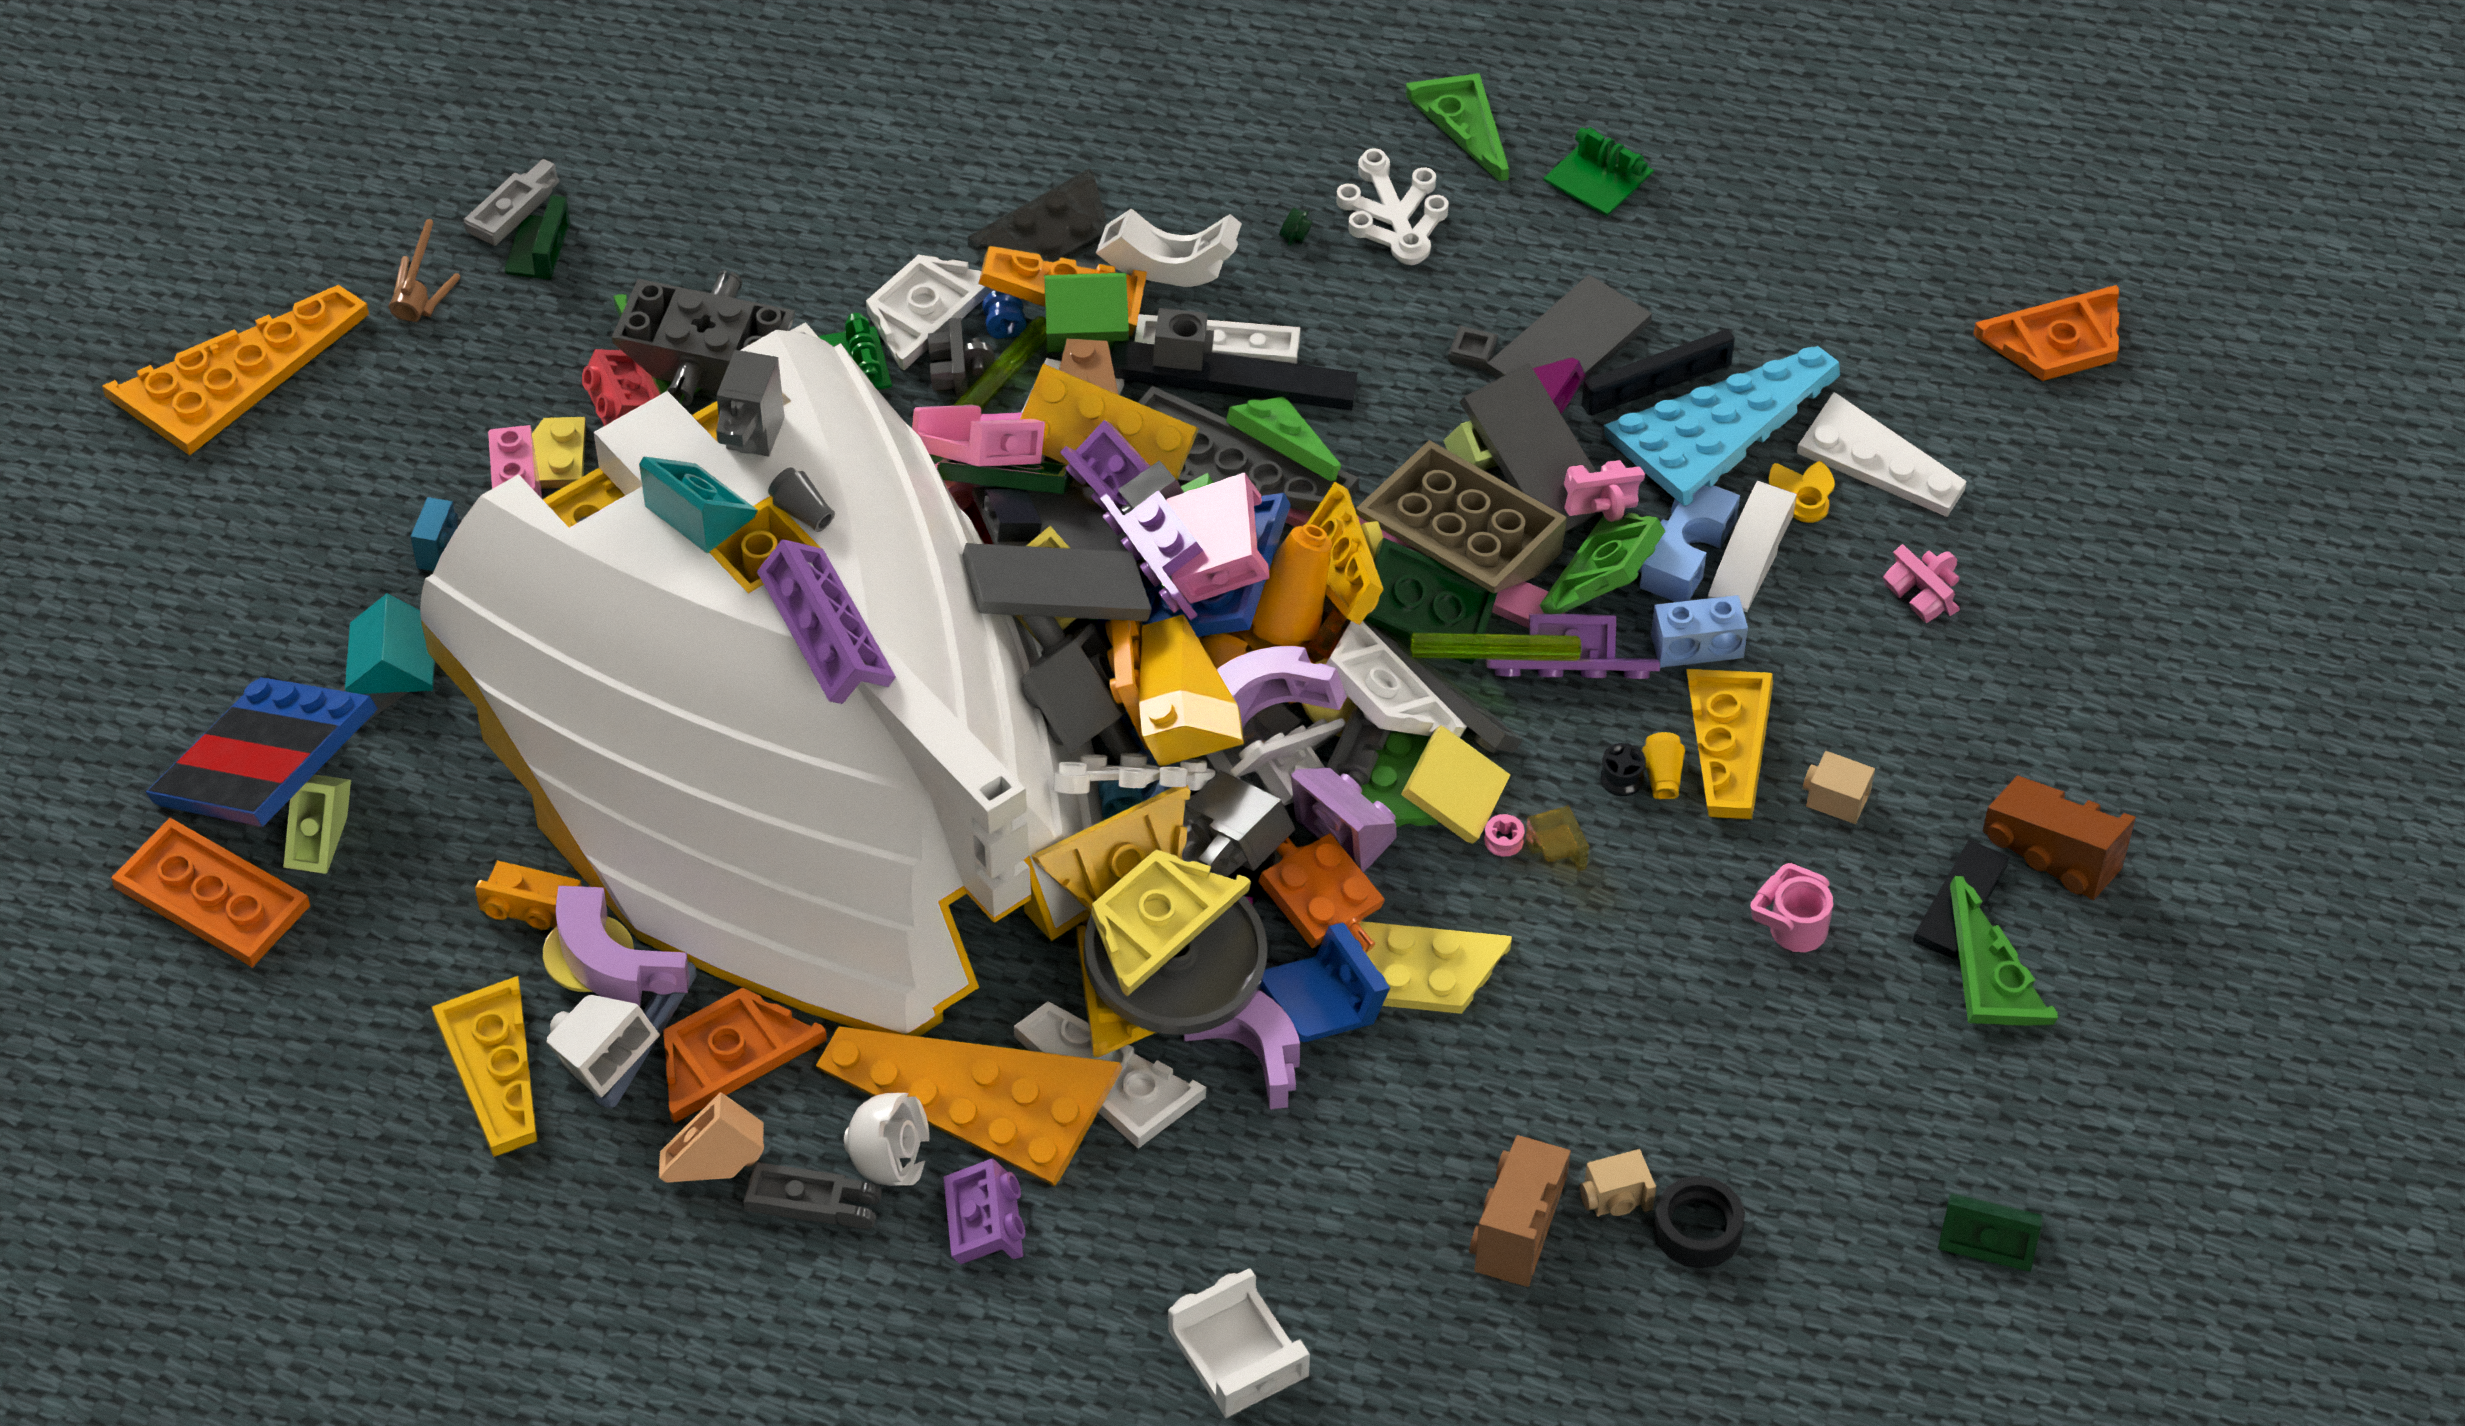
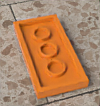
(211, 892)

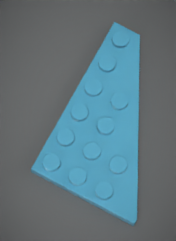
(1708, 430)

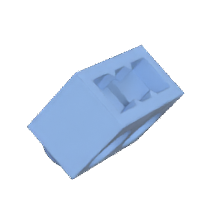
(1699, 631)

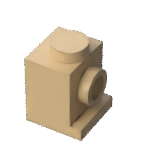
(1618, 1184)

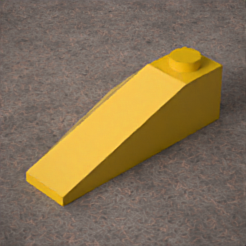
(1182, 696)

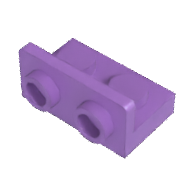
(983, 1212)

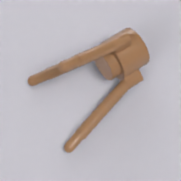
(411, 296)

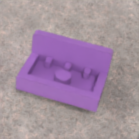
(1105, 463)

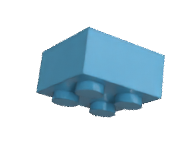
(433, 532)

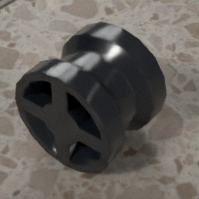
(1615, 762)

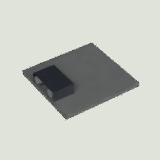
(1021, 515)

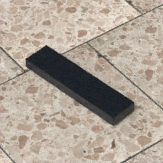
(1658, 372)

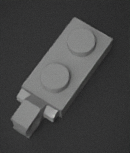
(511, 203)

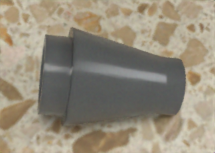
(799, 497)

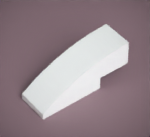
(1754, 543)

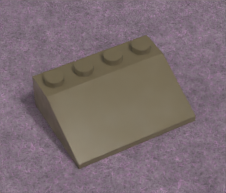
(1466, 519)

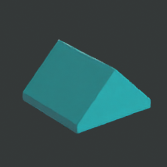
(693, 501)
(388, 650)

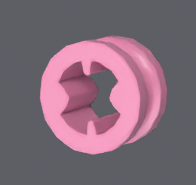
(1505, 824)

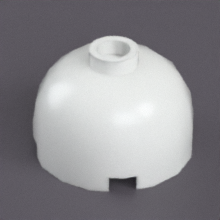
(882, 1133)

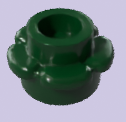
(1296, 226)

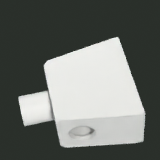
(600, 1040)

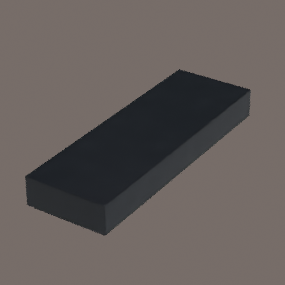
(1982, 871)

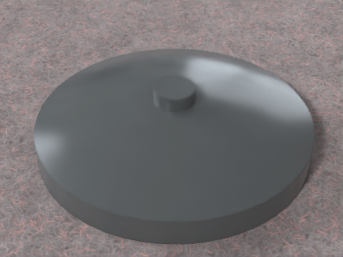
(1199, 985)

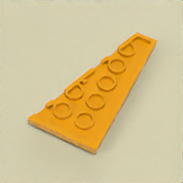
(234, 371)
(998, 1099)

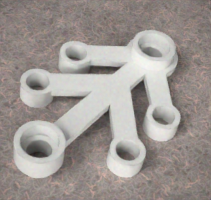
(1406, 244)
(1132, 773)

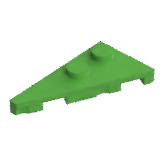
(1463, 113)
(1284, 430)
(1993, 978)

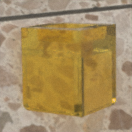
(1557, 836)

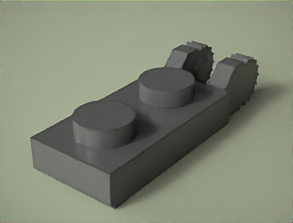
(810, 1195)

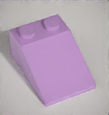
(1335, 806)

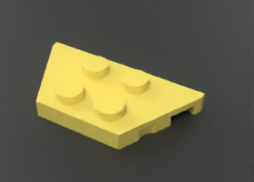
(1159, 912)
(1433, 966)

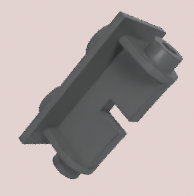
(1357, 748)

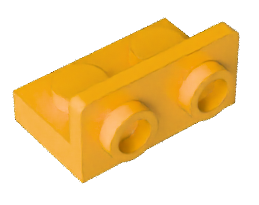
(522, 894)

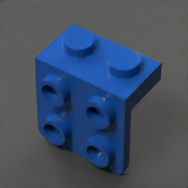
(1328, 991)

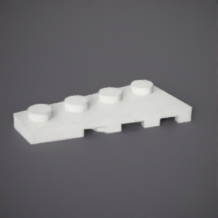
(1874, 454)
(1143, 1096)

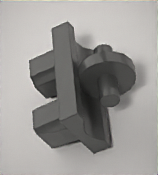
(950, 345)

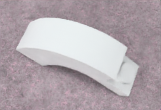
(1168, 258)

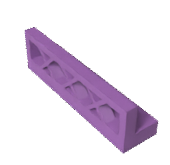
(823, 620)

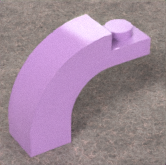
(1280, 676)
(603, 963)
(1272, 1038)

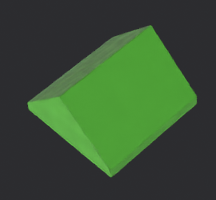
(1086, 308)

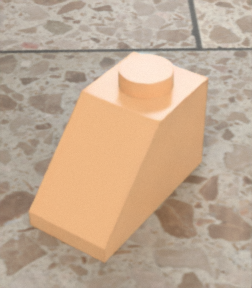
(713, 1144)

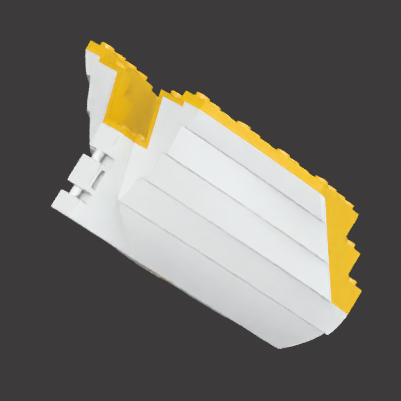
(692, 745)

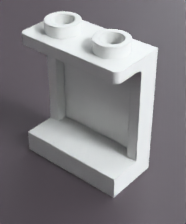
(1236, 1343)

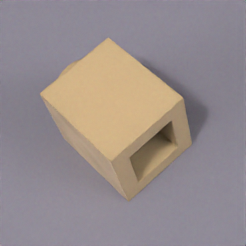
(1839, 786)

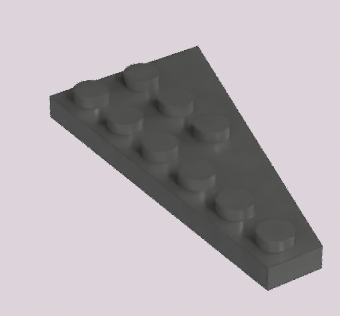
(1230, 452)

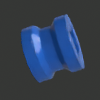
(1003, 315)

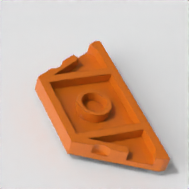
(2058, 335)
(729, 1048)

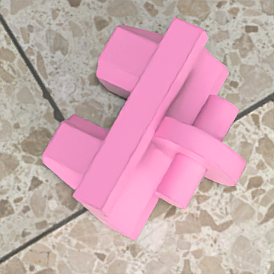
(1602, 491)
(1935, 593)

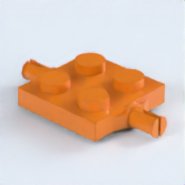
(1321, 888)

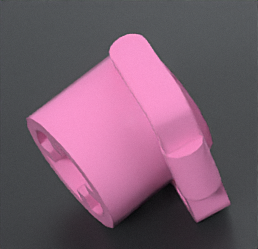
(1799, 909)

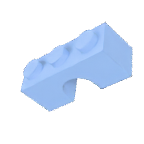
(1676, 566)

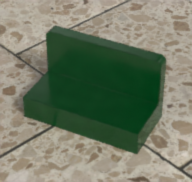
(540, 241)
(1990, 1232)

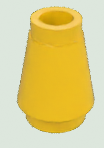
(1664, 764)

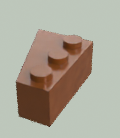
(2059, 835)

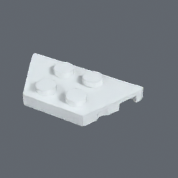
(922, 302)
(1387, 687)

